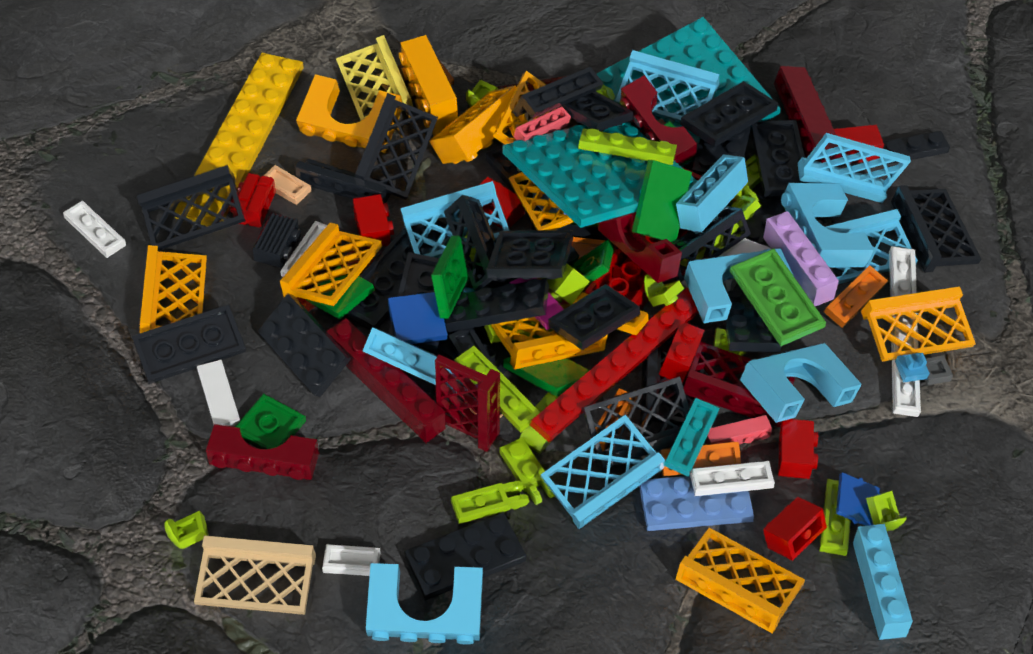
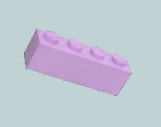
(802, 257)

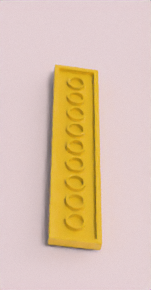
(247, 126)

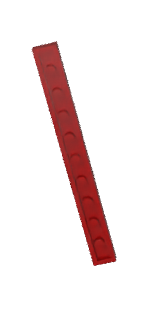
(614, 367)

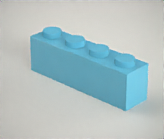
(712, 193)
(882, 582)

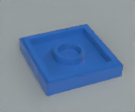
(417, 318)

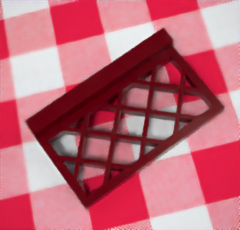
(721, 393)
(486, 405)

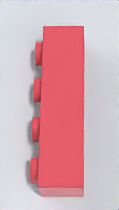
(543, 125)
(741, 431)

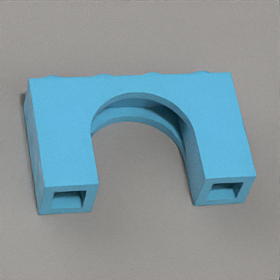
(814, 200)
(706, 283)
(816, 364)
(458, 623)

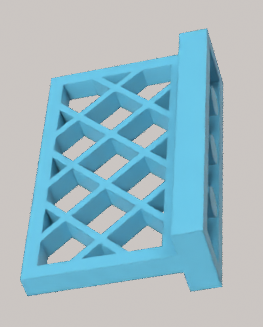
(677, 74)
(853, 183)
(434, 209)
(873, 226)
(402, 355)
(620, 485)

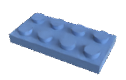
(672, 505)

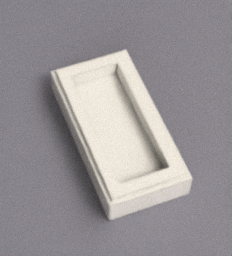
(349, 559)

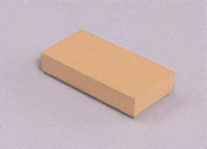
(288, 185)

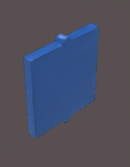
(852, 499)

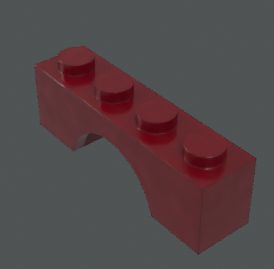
(641, 99)
(658, 259)
(292, 459)

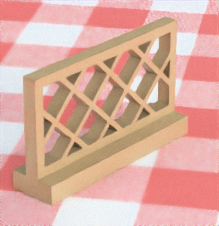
(255, 551)

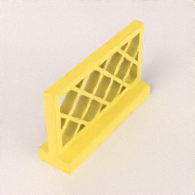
(389, 68)

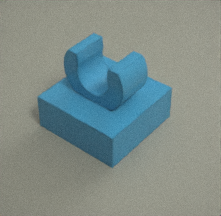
(912, 367)

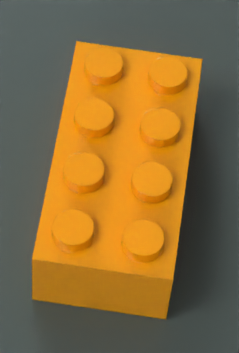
(428, 82)
(473, 128)

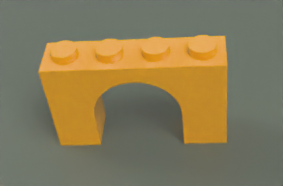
(317, 120)

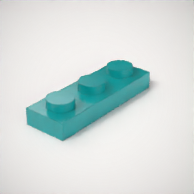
(691, 437)

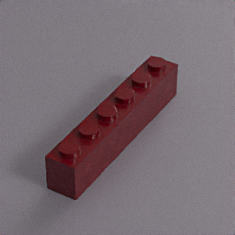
(804, 105)
(390, 384)

